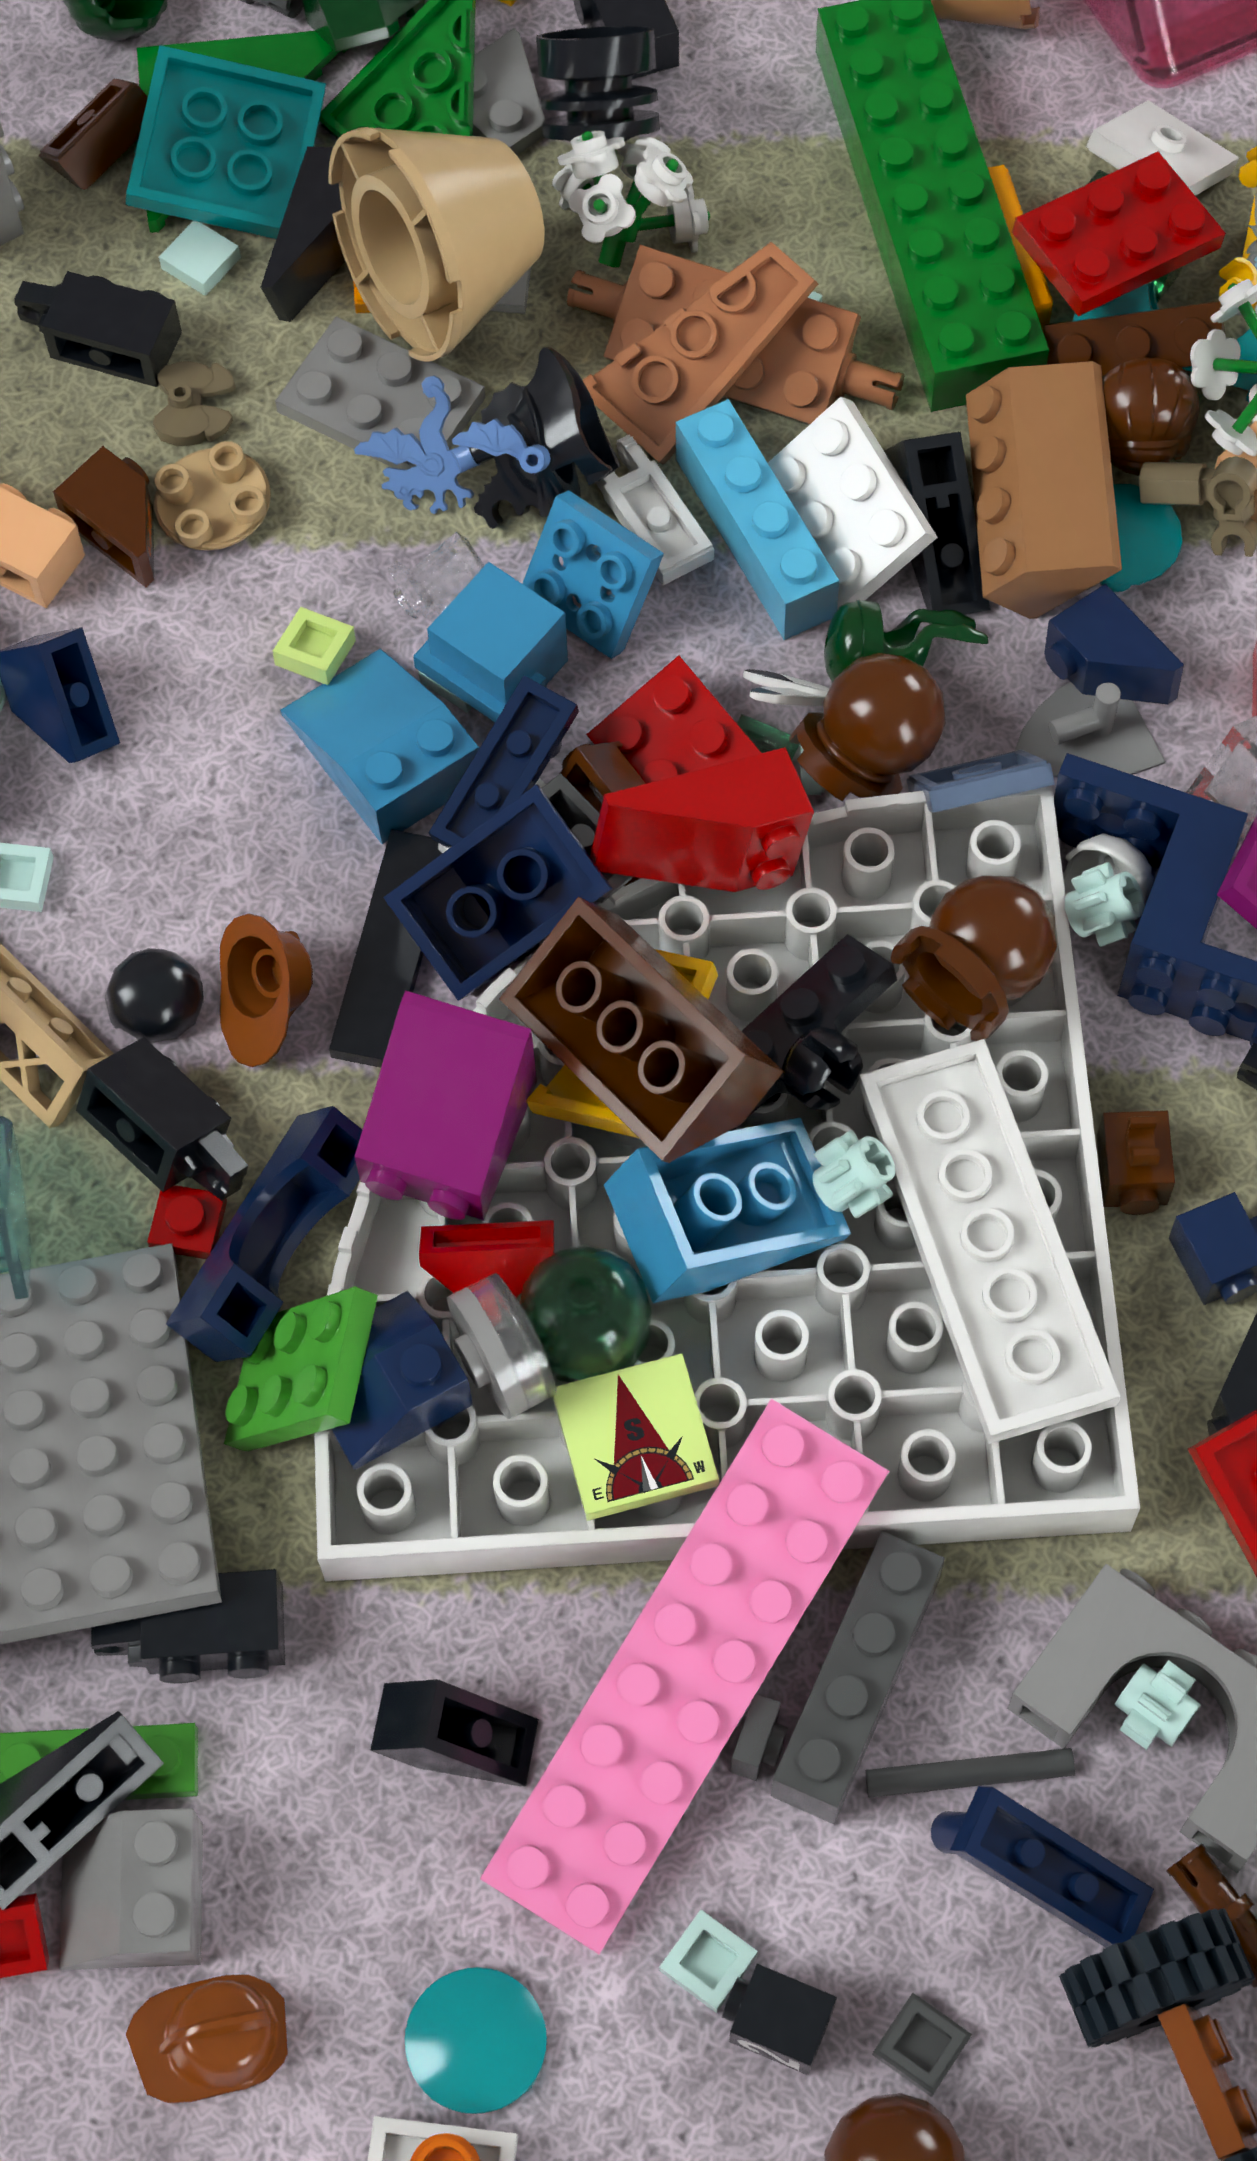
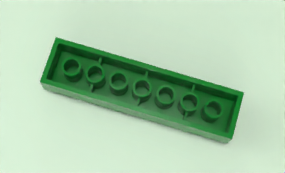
(928, 196)

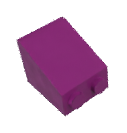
(446, 1107)

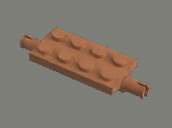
(792, 376)

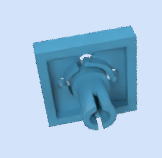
(617, 564)

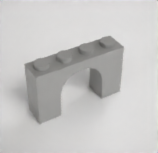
(1112, 1635)

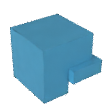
(492, 640)

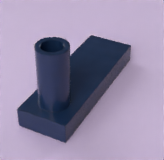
(508, 760)
(1044, 1866)

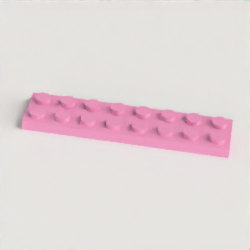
(684, 1676)

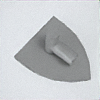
(1092, 728)

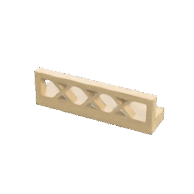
(51, 1032)

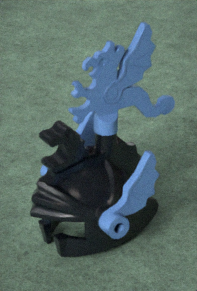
(526, 429)

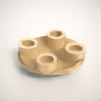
(212, 497)

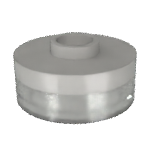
(501, 1346)

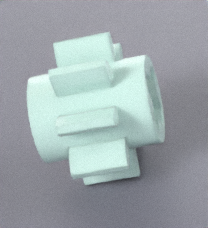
(1104, 904)
(853, 1174)
(1157, 1704)

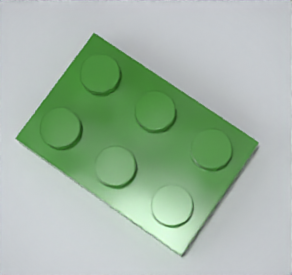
(302, 1372)

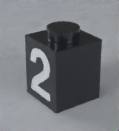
(779, 2017)

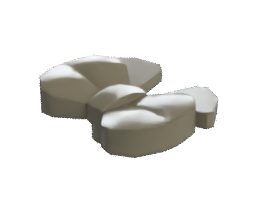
(185, 418)

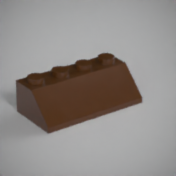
(638, 1033)

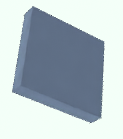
(981, 780)

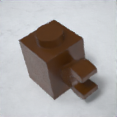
(1135, 1160)

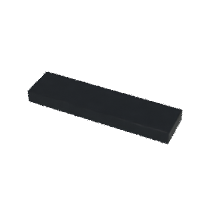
(384, 961)

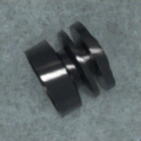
(598, 81)

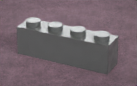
(857, 1677)

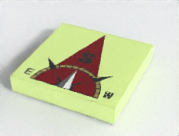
(635, 1437)

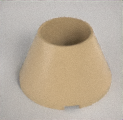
(433, 229)

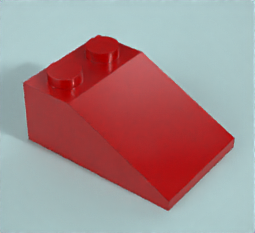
(709, 826)

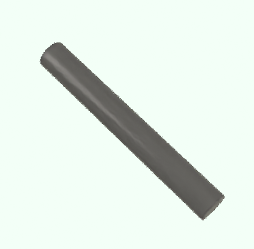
(970, 1772)

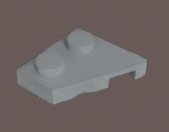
(506, 95)

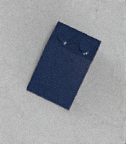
(496, 892)

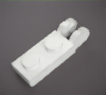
(655, 512)

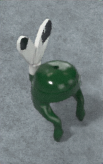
(857, 633)

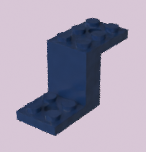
(1193, 848)

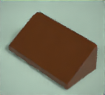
(97, 134)

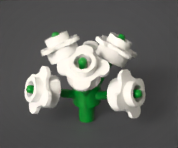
(599, 199)

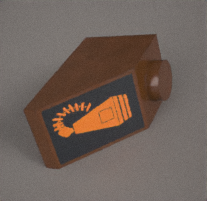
(113, 511)

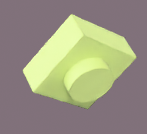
(314, 645)

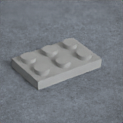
(368, 385)

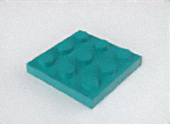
(222, 141)

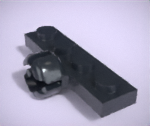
(807, 1021)

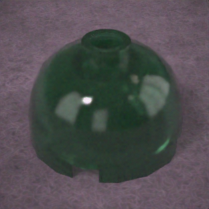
(587, 1311)

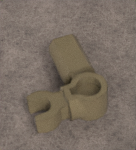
(1227, 489)

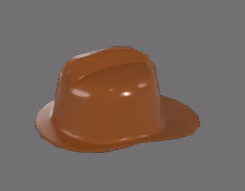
(262, 985)
(209, 2038)

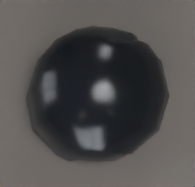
(154, 995)

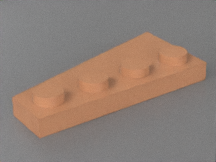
(699, 350)

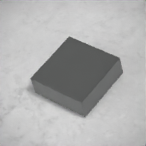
(922, 2044)

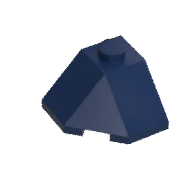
(404, 1383)

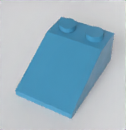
(383, 742)
(722, 1209)

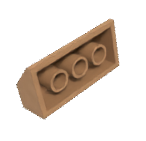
(1042, 485)

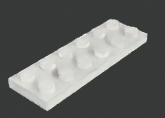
(988, 1242)

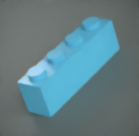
(756, 519)

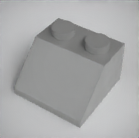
(134, 1892)

